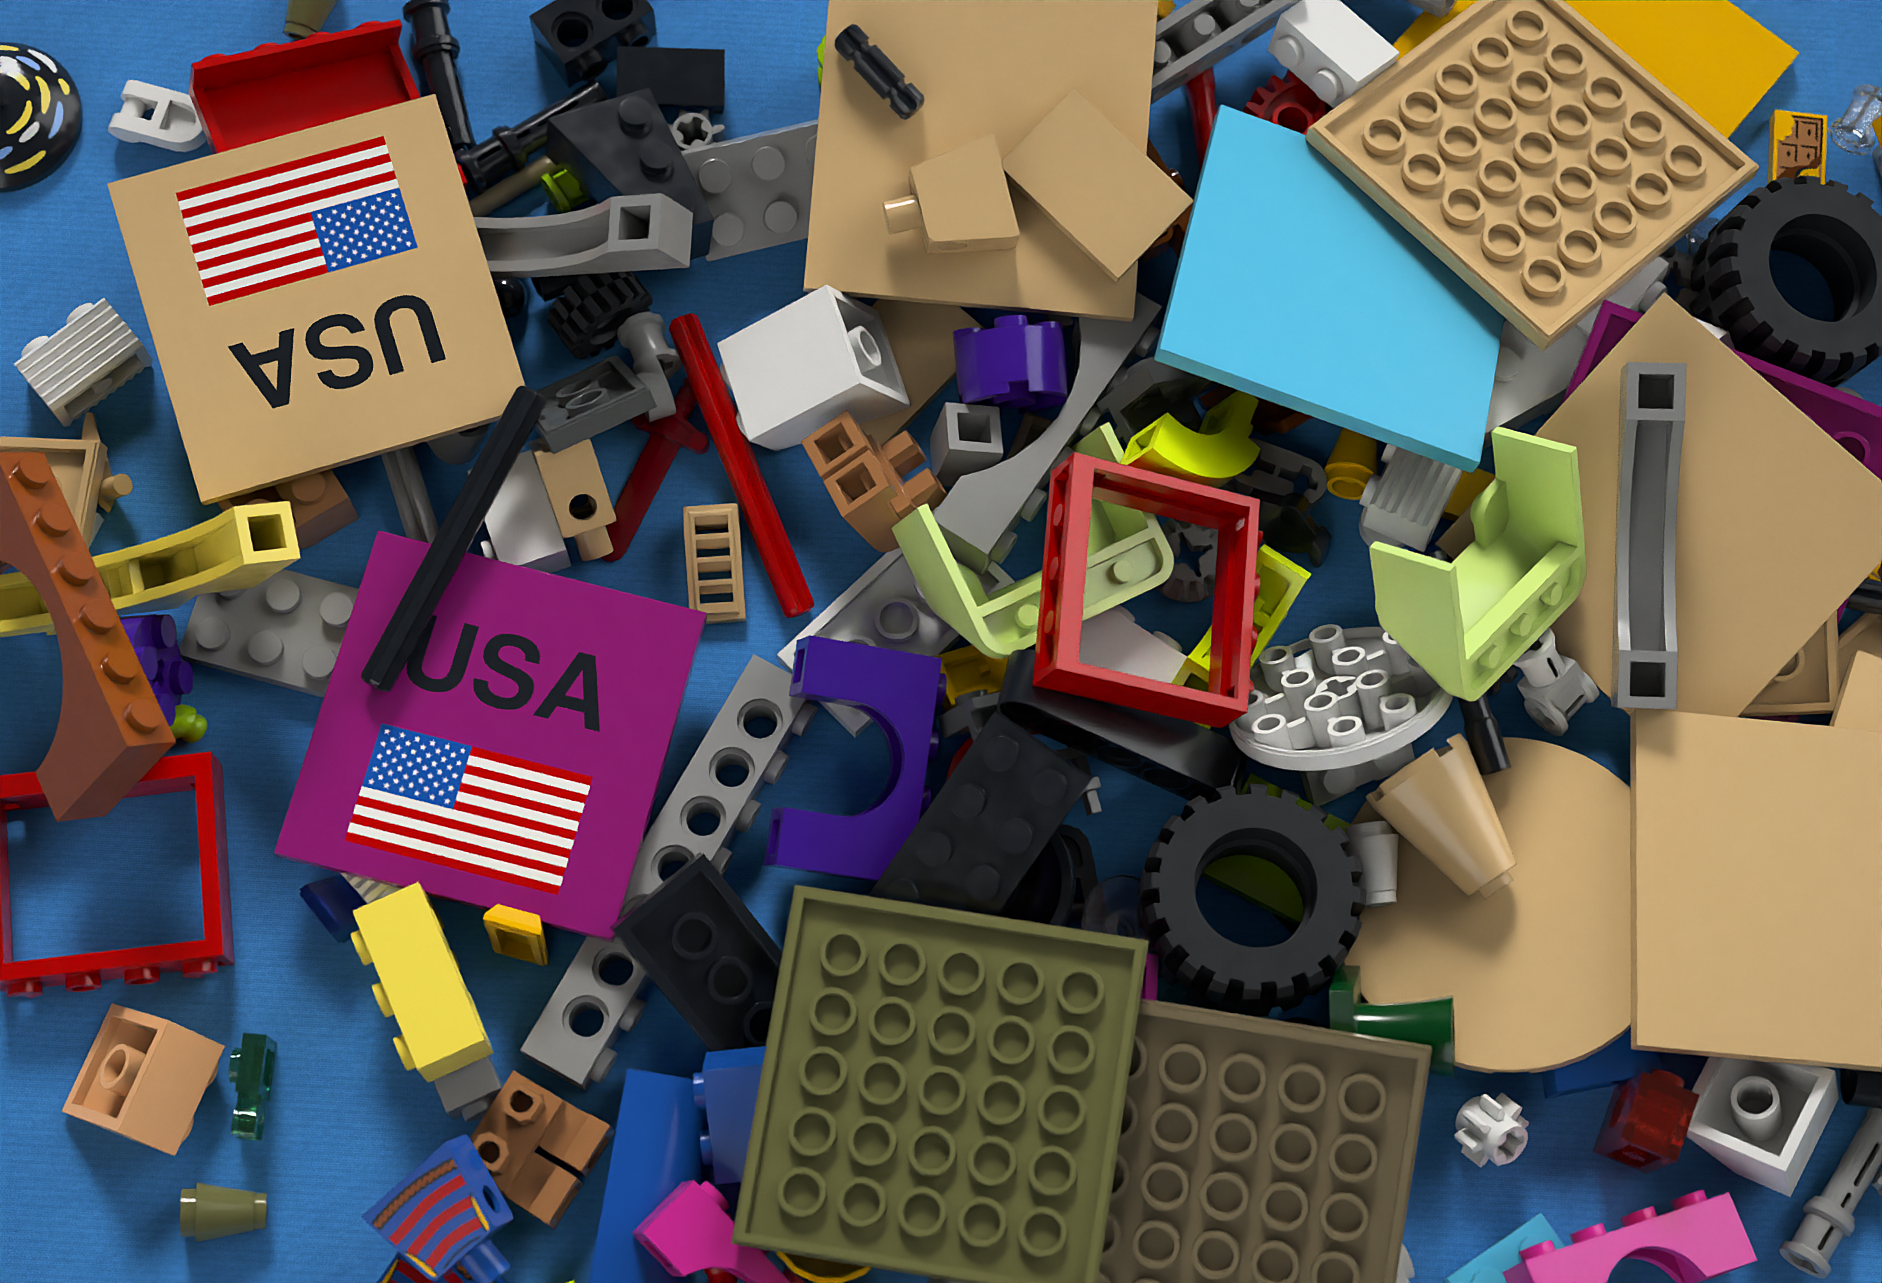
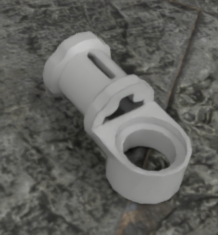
(652, 358)

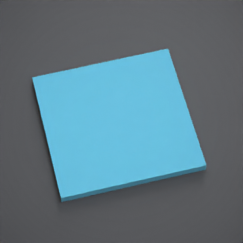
(1326, 300)

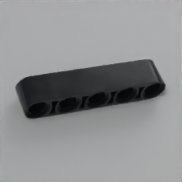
(1145, 744)

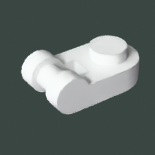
(172, 124)

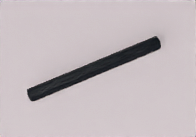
(453, 539)

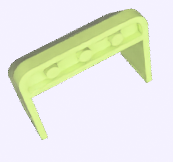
(1123, 561)
(1507, 587)

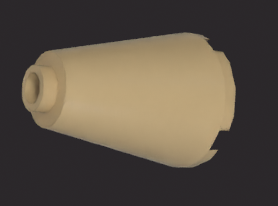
(1449, 817)

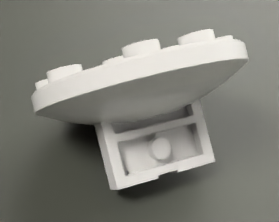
(1338, 709)

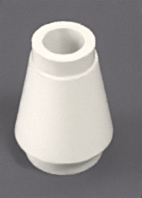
(1378, 858)

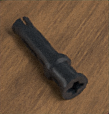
(437, 54)
(511, 146)

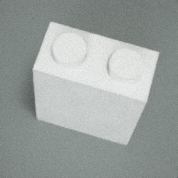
(809, 368)

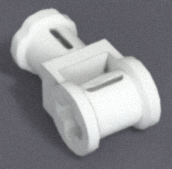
(1553, 685)

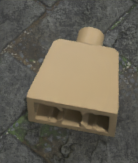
(958, 201)
(571, 474)

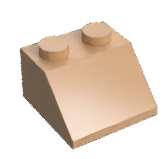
(144, 1078)

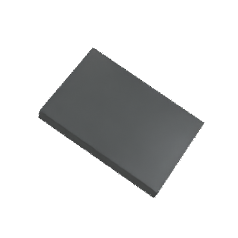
(591, 403)

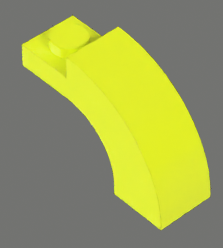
(1206, 457)
(1279, 587)

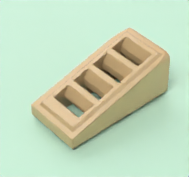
(706, 518)

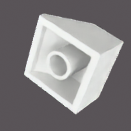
(1762, 1117)

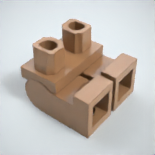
(870, 479)
(530, 1118)

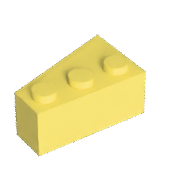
(420, 983)

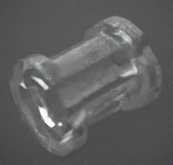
(1854, 130)

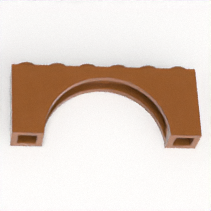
(109, 714)

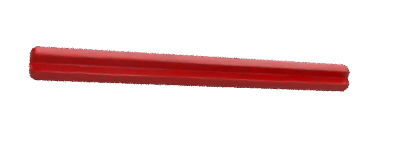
(741, 466)

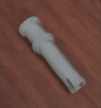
(1830, 1215)

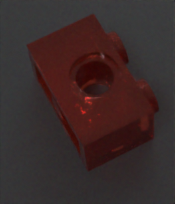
(1647, 1121)

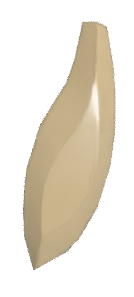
(111, 486)

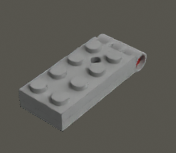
(757, 187)

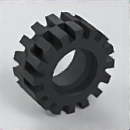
(596, 309)

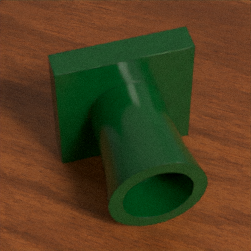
(1417, 1022)

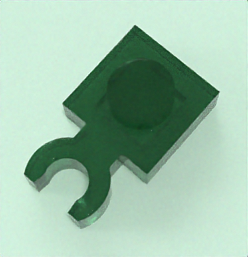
(252, 1072)

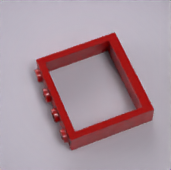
(1063, 587)
(139, 964)

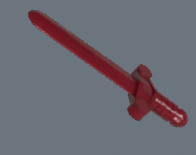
(652, 466)

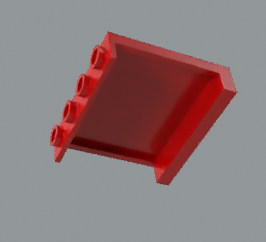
(300, 84)

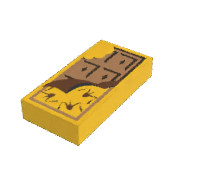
(1797, 145)

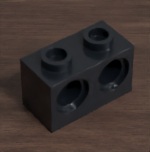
(590, 21)

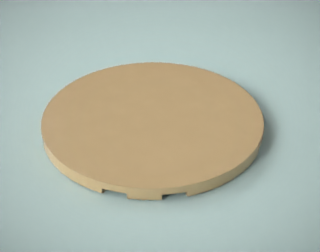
(1544, 959)

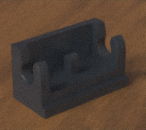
(674, 75)

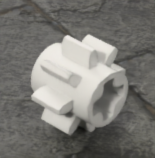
(1491, 1130)

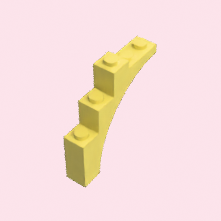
(163, 574)

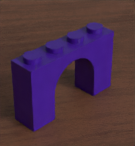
(901, 698)

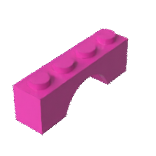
(695, 1233)
(1690, 1244)

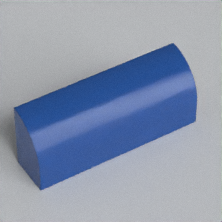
(650, 1157)

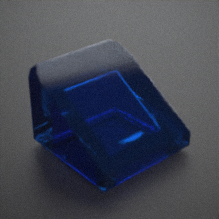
(334, 904)

